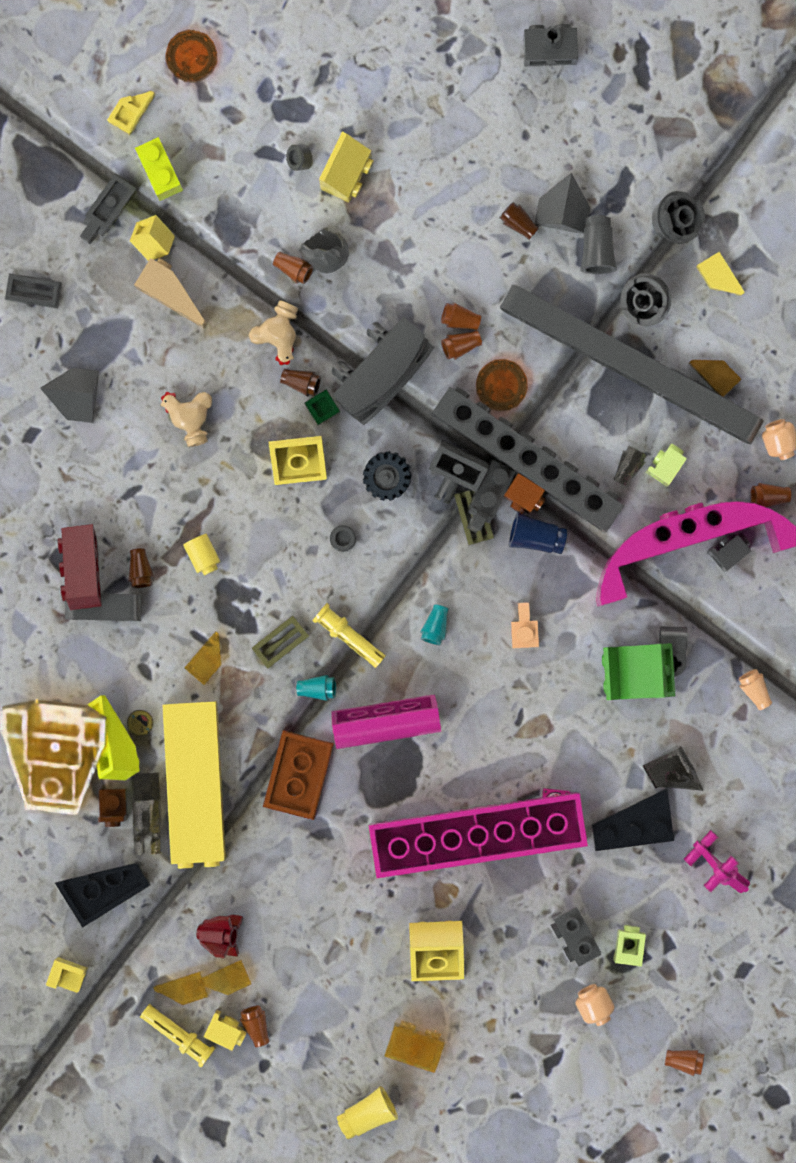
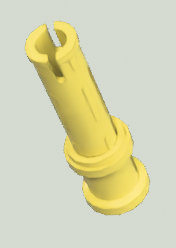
(339, 628)
(187, 1042)

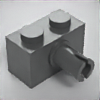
(550, 45)
(457, 468)

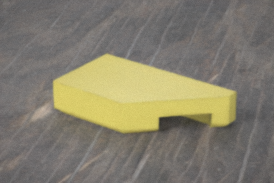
(129, 111)
(719, 275)

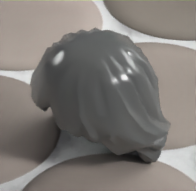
(325, 251)

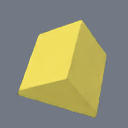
(298, 460)

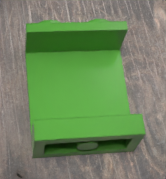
(638, 672)

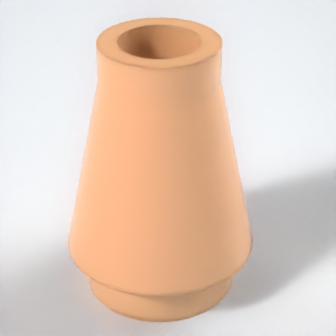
(755, 688)

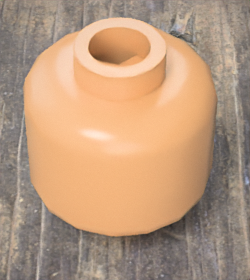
(780, 439)
(595, 1005)

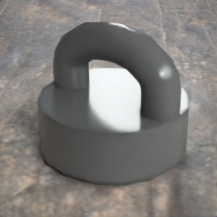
(299, 157)

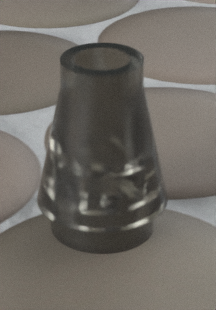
(629, 464)

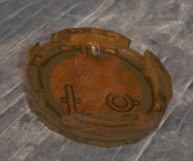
(191, 56)
(501, 385)

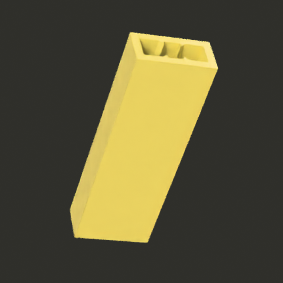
(194, 784)

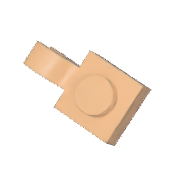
(524, 631)

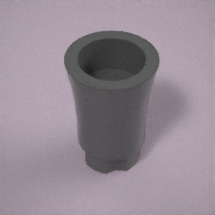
(598, 246)

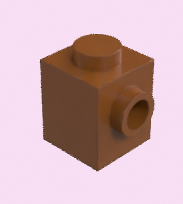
(524, 495)

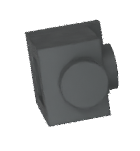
(730, 551)

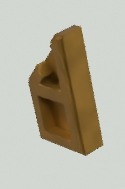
(716, 374)

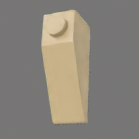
(162, 285)

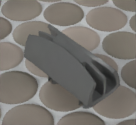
(382, 371)

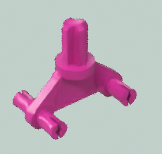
(724, 873)

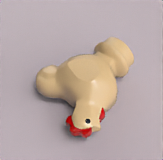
(278, 332)
(189, 416)

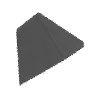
(563, 207)
(74, 394)

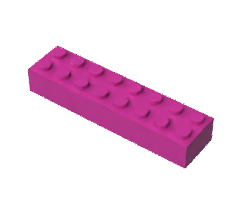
(477, 835)

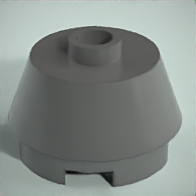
(678, 217)
(645, 299)

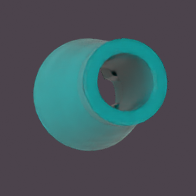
(435, 626)
(318, 688)

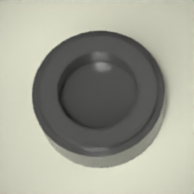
(342, 538)

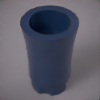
(536, 535)

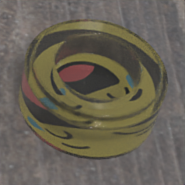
(140, 722)

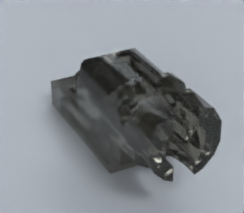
(146, 812)

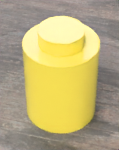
(202, 554)

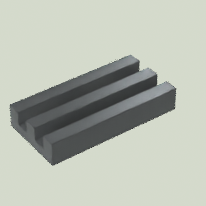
(51, 304)

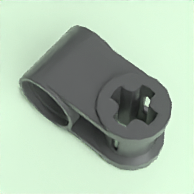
(678, 637)

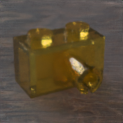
(414, 1046)

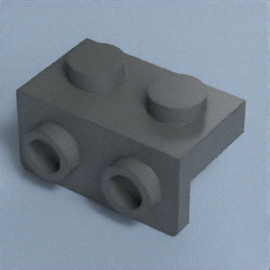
(577, 936)

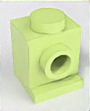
(667, 464)
(630, 956)

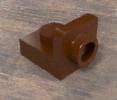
(112, 807)

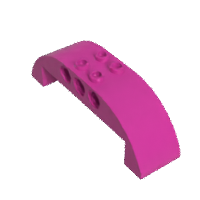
(729, 519)

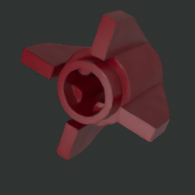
(220, 935)

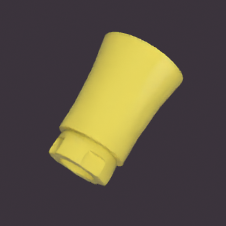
(367, 1114)

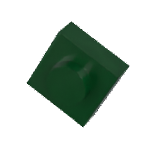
(322, 407)

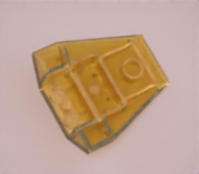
(53, 751)

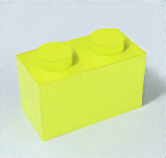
(158, 169)

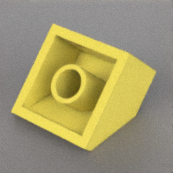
(346, 168)
(436, 951)

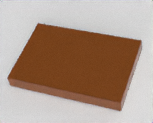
(298, 775)

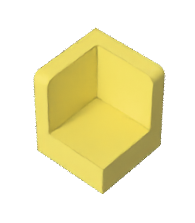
(152, 238)
(66, 975)

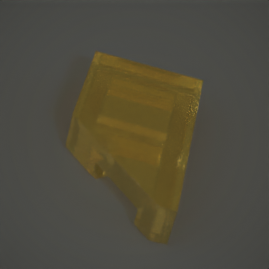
(206, 660)
(227, 979)
(183, 989)

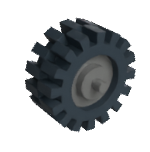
(387, 475)

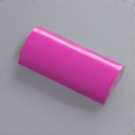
(385, 721)

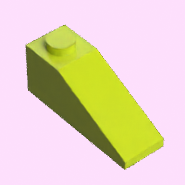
(119, 755)

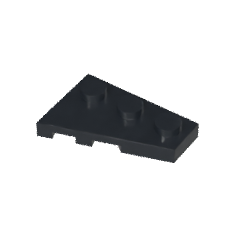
(636, 825)
(101, 891)

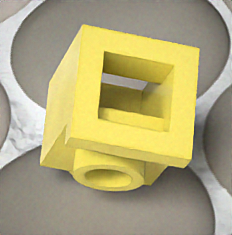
(225, 1031)

